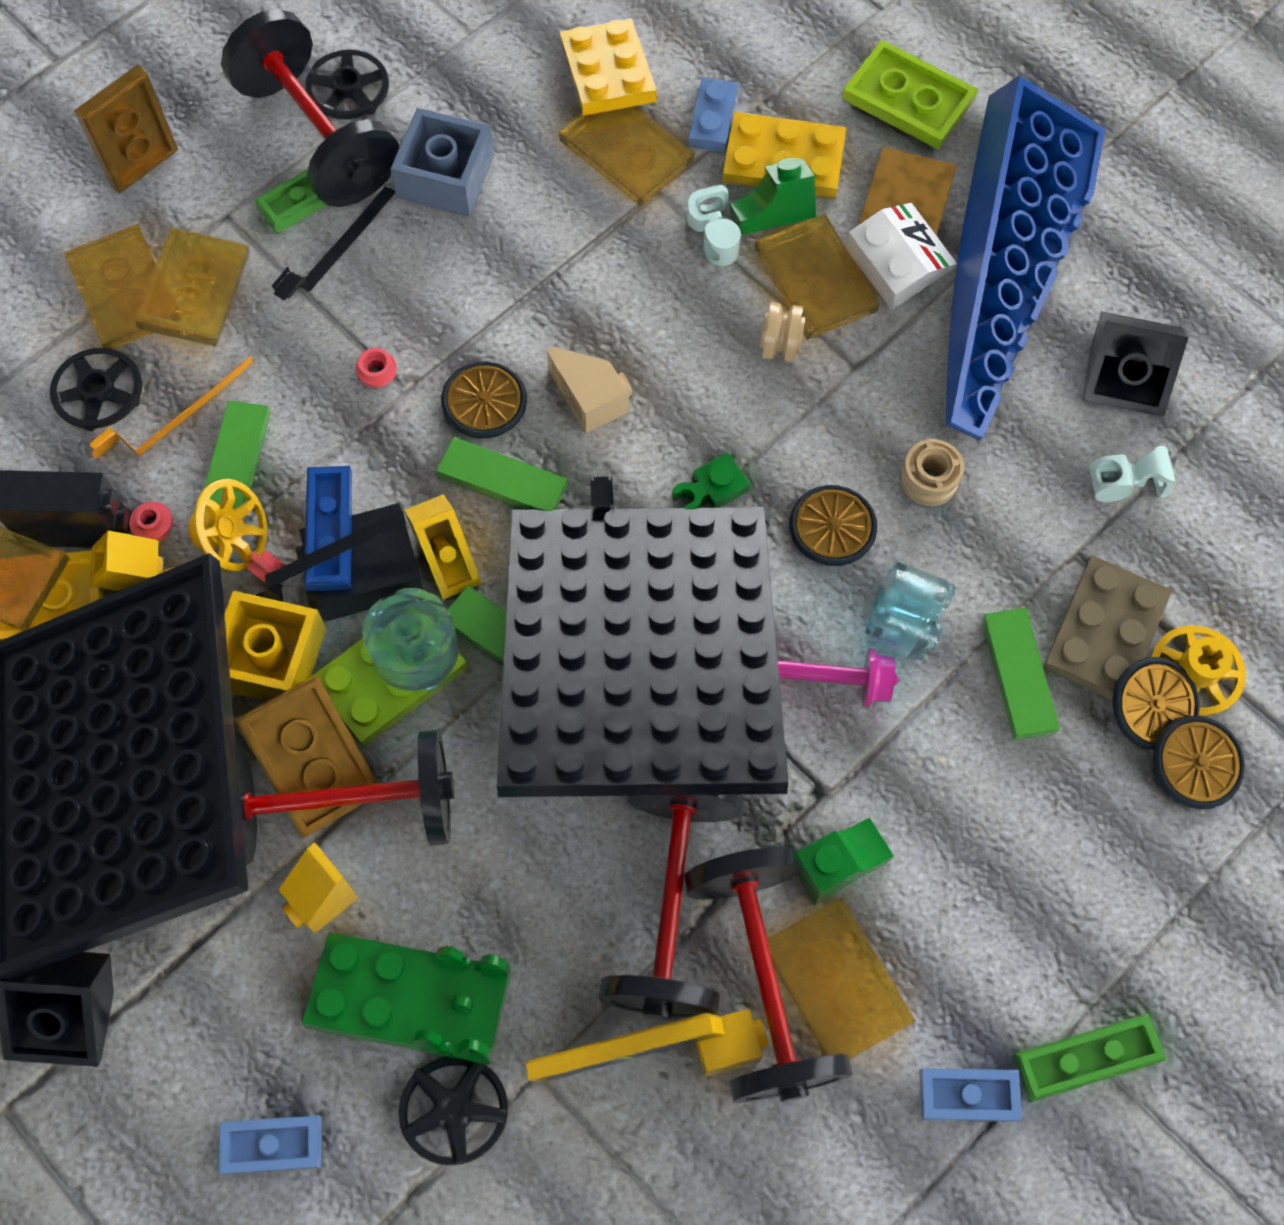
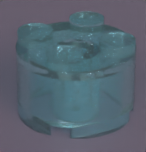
(908, 612)
(418, 662)

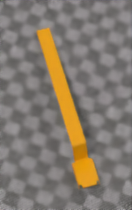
(110, 438)

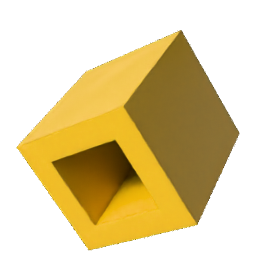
(124, 560)
(736, 1048)

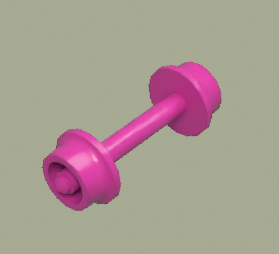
(876, 677)

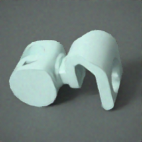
(720, 235)
(1115, 476)

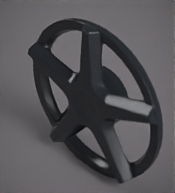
(348, 83)
(96, 387)
(452, 1110)

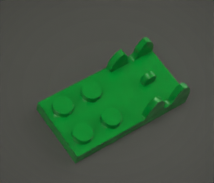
(409, 997)

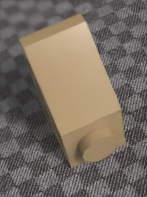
(589, 387)

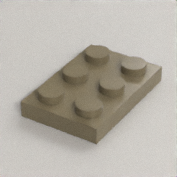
(1106, 626)

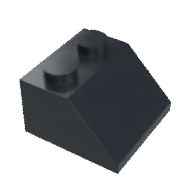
(1133, 363)
(58, 1011)

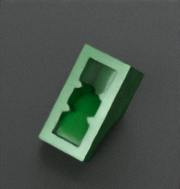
(780, 199)
(842, 859)

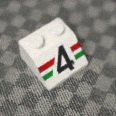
(899, 253)

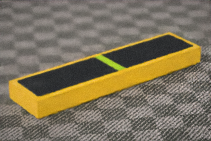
(625, 1047)

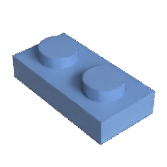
(713, 115)
(970, 1095)
(270, 1145)

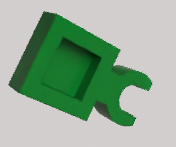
(714, 482)

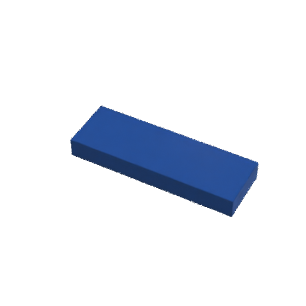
(326, 522)

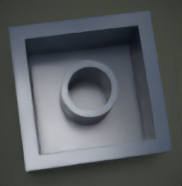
(443, 161)

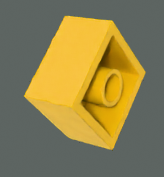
(270, 644)

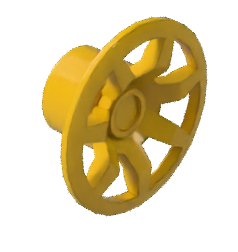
(222, 527)
(1206, 663)

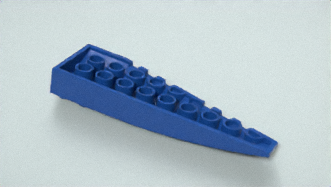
(1022, 205)

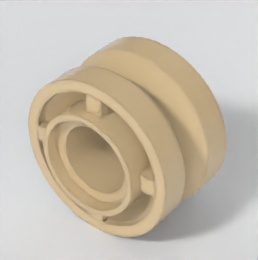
(782, 332)
(936, 456)

